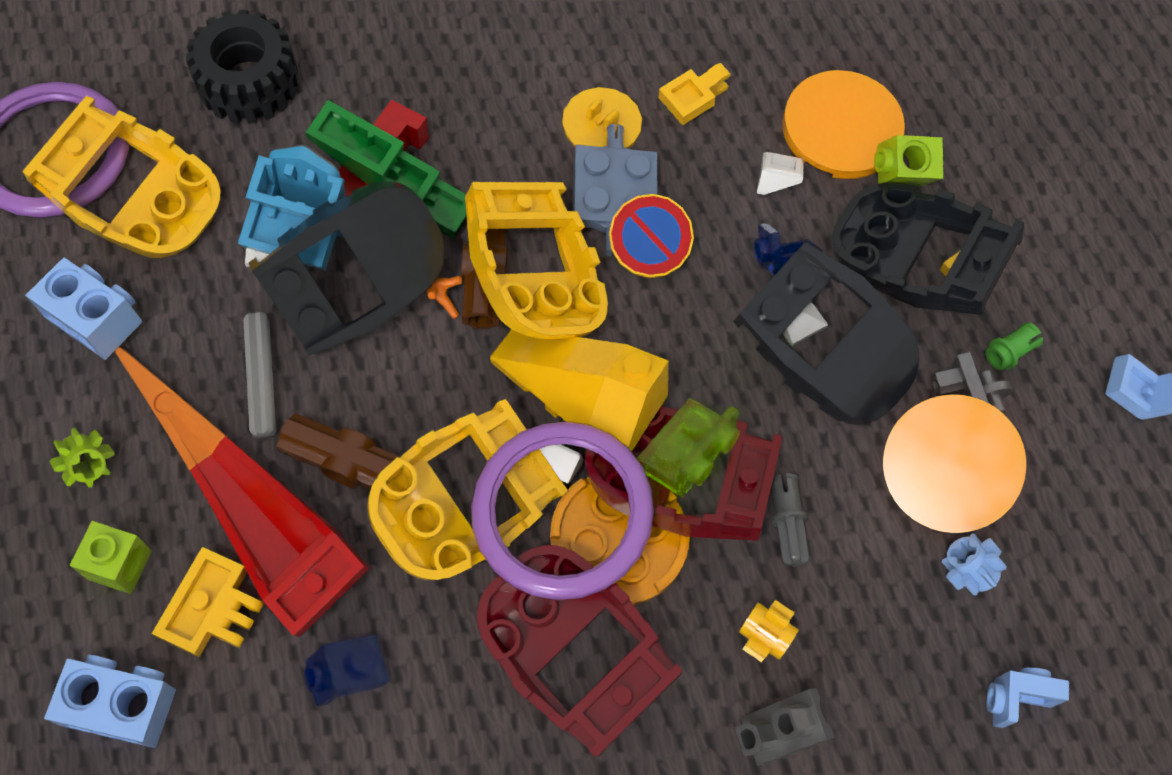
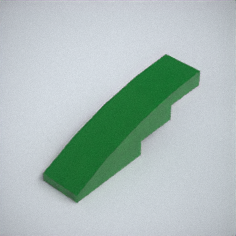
(380, 157)

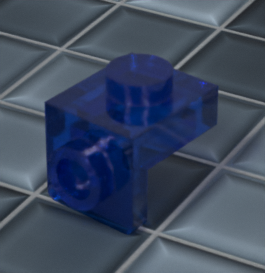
(770, 251)
(345, 669)

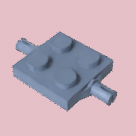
(609, 178)

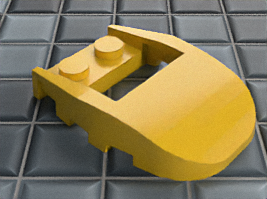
(164, 211)
(536, 303)
(421, 520)

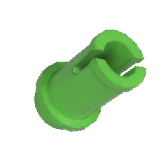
(1005, 352)

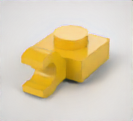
(692, 95)

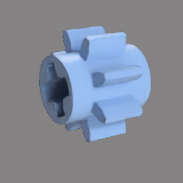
(974, 564)

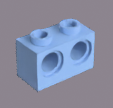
(85, 307)
(109, 710)

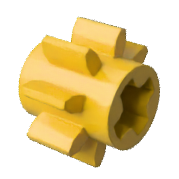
(768, 631)

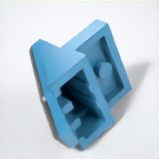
(283, 196)

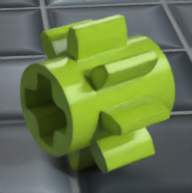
(69, 459)

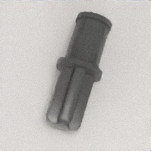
(790, 521)

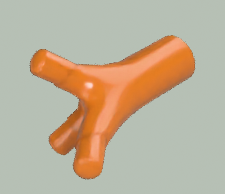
(438, 291)

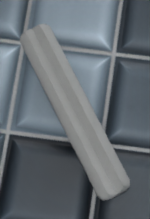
(259, 375)

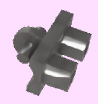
(964, 380)
(784, 728)

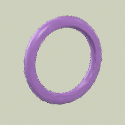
(97, 183)
(573, 585)

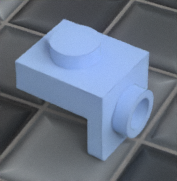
(1139, 388)
(1030, 687)

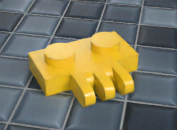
(207, 605)

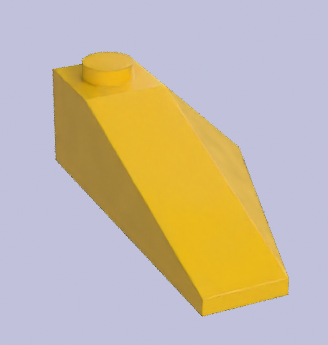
(588, 381)

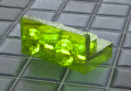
(688, 445)

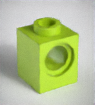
(924, 158)
(111, 557)

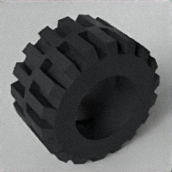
(235, 41)

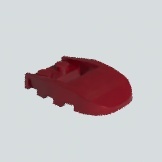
(742, 495)
(533, 630)

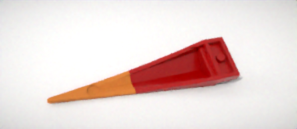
(283, 543)

